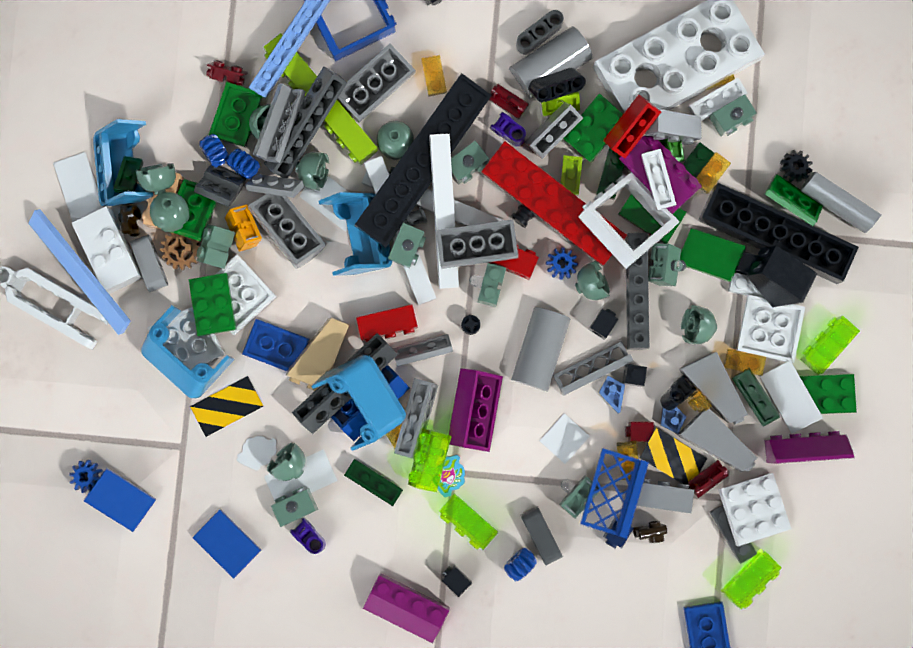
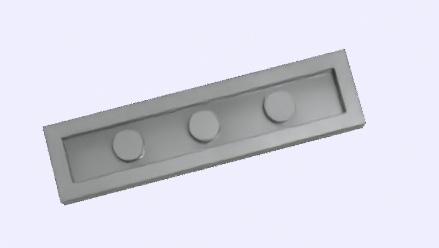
(278, 122)
(595, 375)
(417, 417)

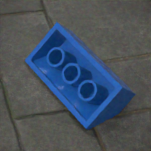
(349, 416)

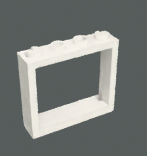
(609, 236)

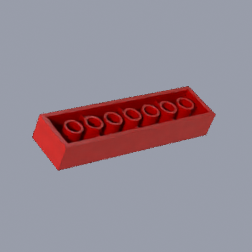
(546, 199)

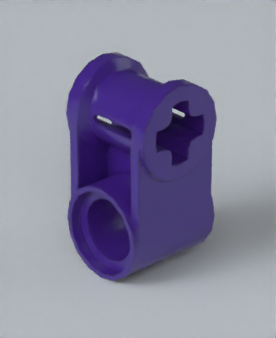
(506, 127)
(307, 536)

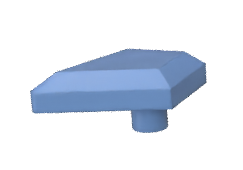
(613, 393)
(672, 419)

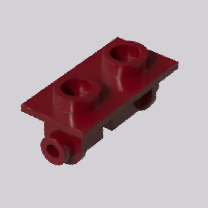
(219, 70)
(508, 101)
(708, 478)

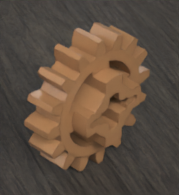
(181, 257)

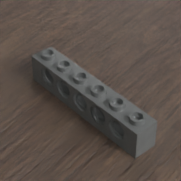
(311, 115)
(637, 296)
(325, 402)

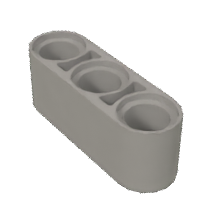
(149, 263)

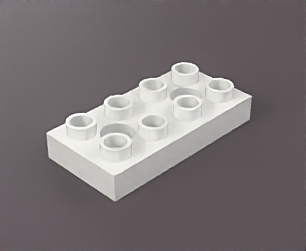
(678, 58)

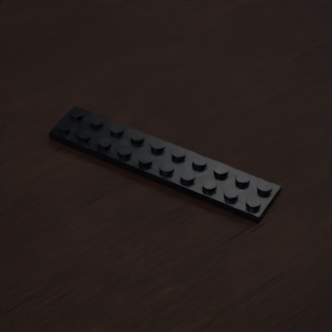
(413, 171)

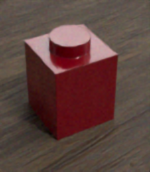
(639, 431)

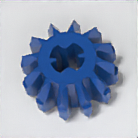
(214, 150)
(243, 163)
(557, 267)
(79, 476)
(520, 564)

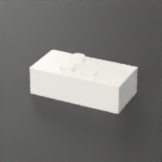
(107, 249)

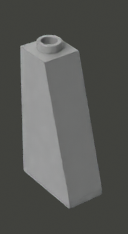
(714, 383)
(716, 439)

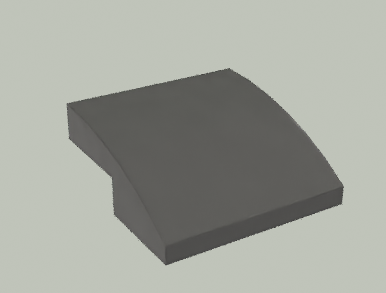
(220, 185)

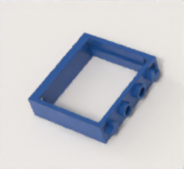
(364, 42)

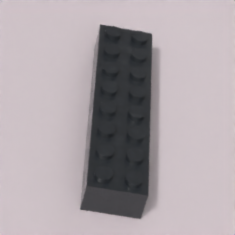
(767, 227)

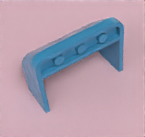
(110, 147)
(367, 253)
(190, 382)
(371, 395)

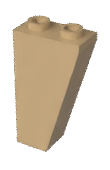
(319, 354)

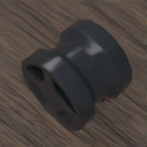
(522, 216)
(470, 321)

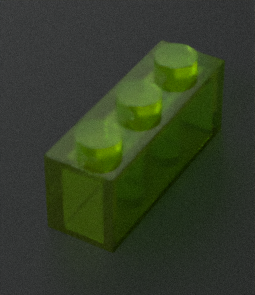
(829, 344)
(429, 460)
(467, 522)
(751, 579)

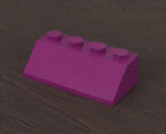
(681, 181)
(475, 409)
(808, 448)
(406, 608)

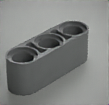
(543, 24)
(541, 535)

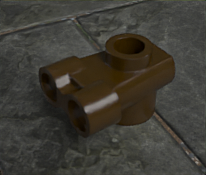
(128, 217)
(654, 532)

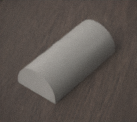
(560, 53)
(375, 83)
(840, 202)
(287, 228)
(477, 244)
(541, 348)

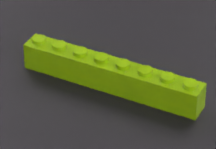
(338, 119)

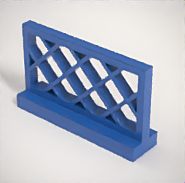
(631, 497)

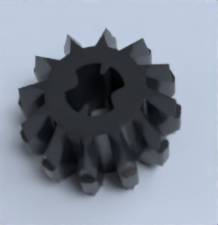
(801, 161)

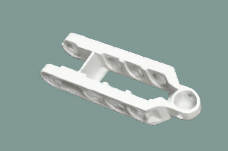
(14, 283)

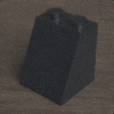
(781, 277)

